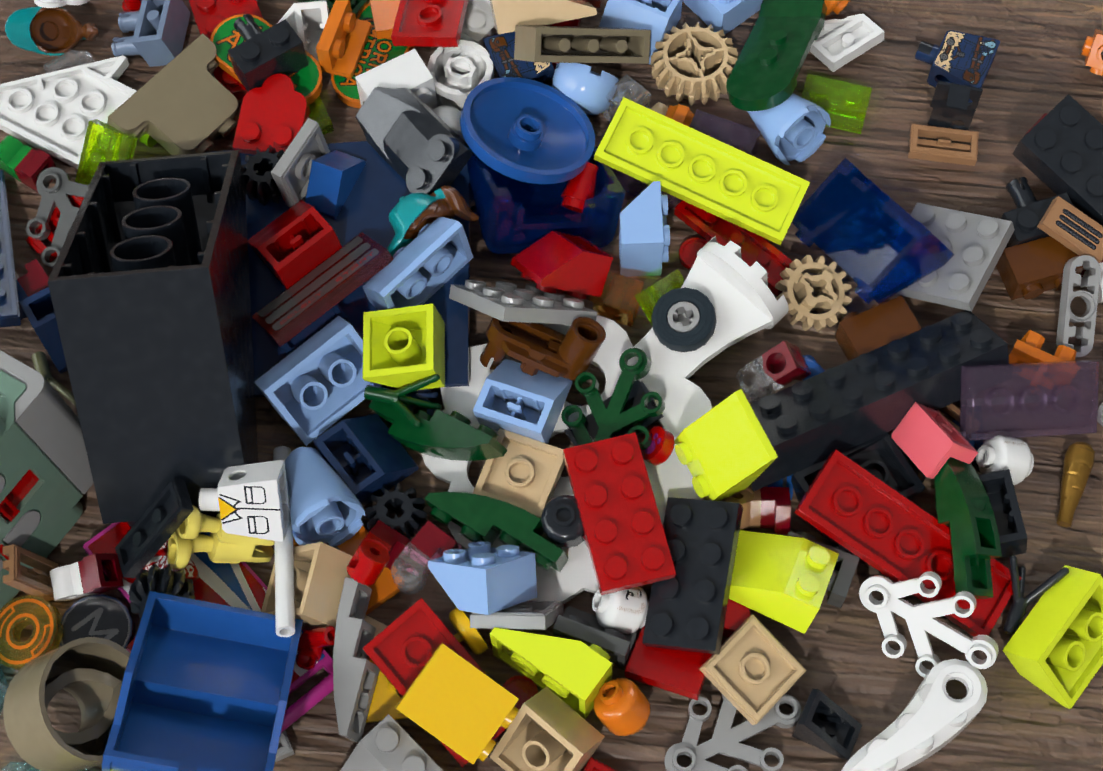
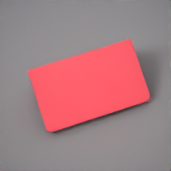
(931, 440)

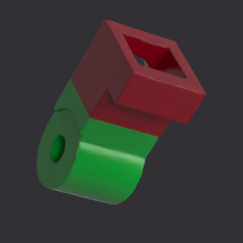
(23, 161)

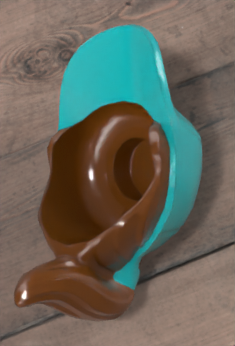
(47, 30)
(420, 209)

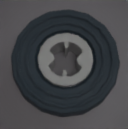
(675, 335)

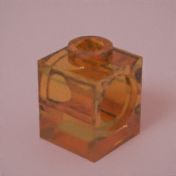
(618, 299)

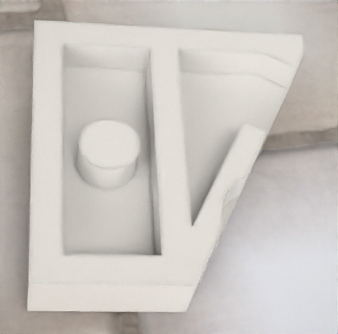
(845, 40)

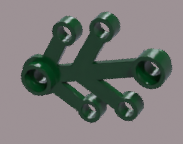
(613, 418)

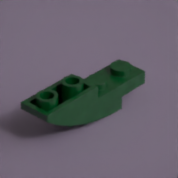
(441, 434)
(486, 518)
(973, 526)

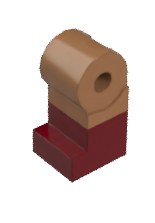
(764, 508)

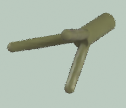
(41, 365)

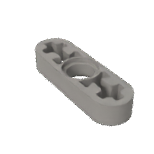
(1070, 280)

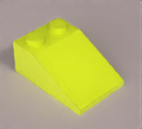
(725, 449)
(781, 577)
(561, 664)

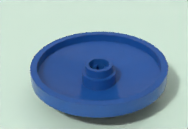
(527, 130)

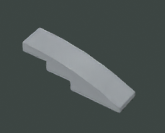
(352, 672)

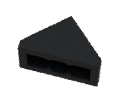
(827, 726)

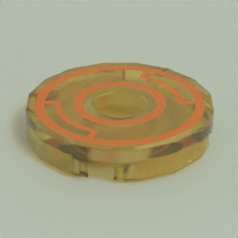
(45, 635)

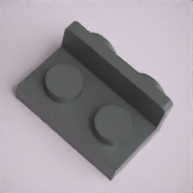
(585, 628)

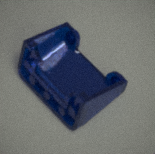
(521, 213)
(868, 235)

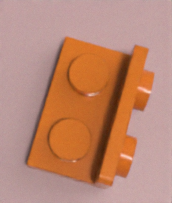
(342, 40)

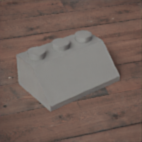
(389, 749)

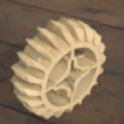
(697, 55)

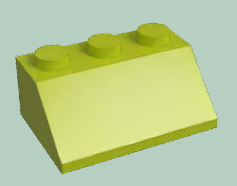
(1062, 637)

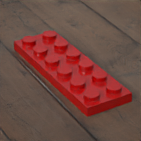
(894, 536)

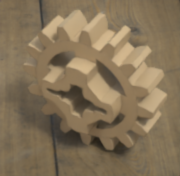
(829, 293)

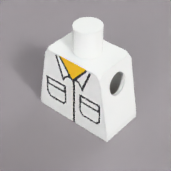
(251, 500)

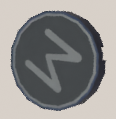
(98, 617)

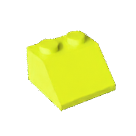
(404, 346)

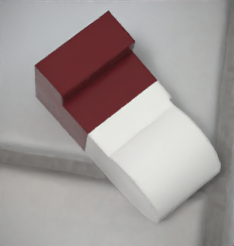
(86, 577)

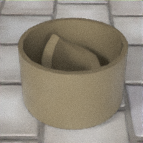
(94, 675)

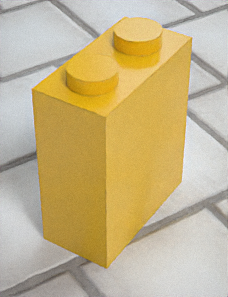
(458, 704)

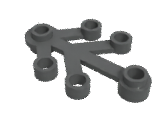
(59, 196)

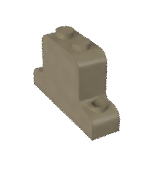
(181, 104)

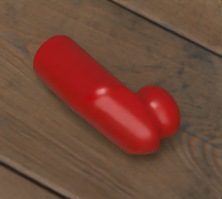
(312, 644)

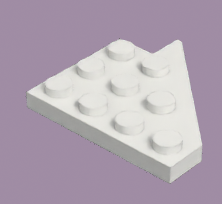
(55, 107)

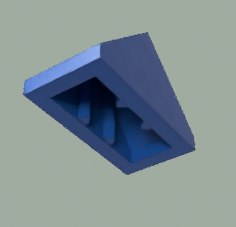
(332, 181)

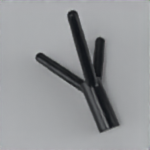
(1020, 602)

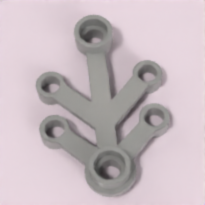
(727, 739)

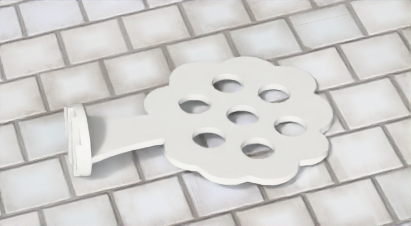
(741, 309)

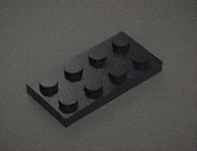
(692, 607)

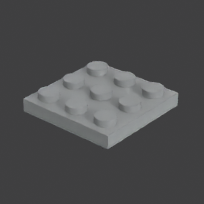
(977, 249)
(518, 304)

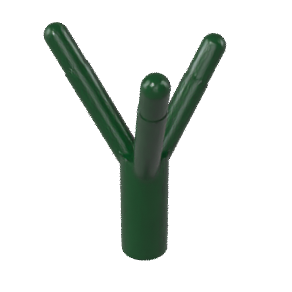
(397, 397)

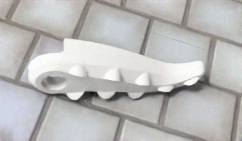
(926, 722)

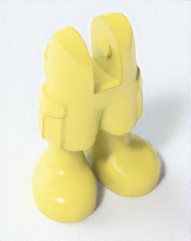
(219, 545)

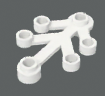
(922, 619)

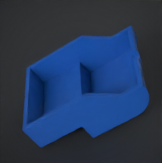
(202, 689)

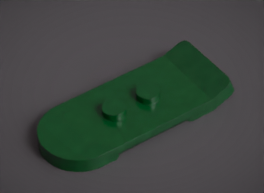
(775, 53)

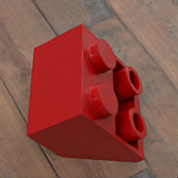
(295, 243)
(565, 264)

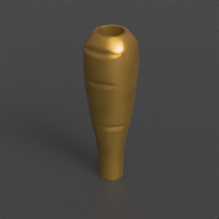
(1076, 471)

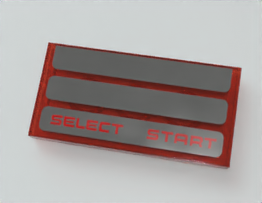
(322, 288)

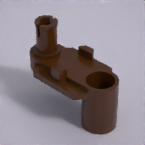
(544, 347)

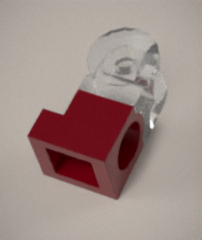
(772, 371)
(411, 565)

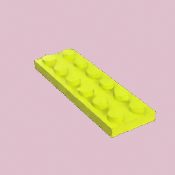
(702, 170)

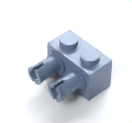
(157, 30)

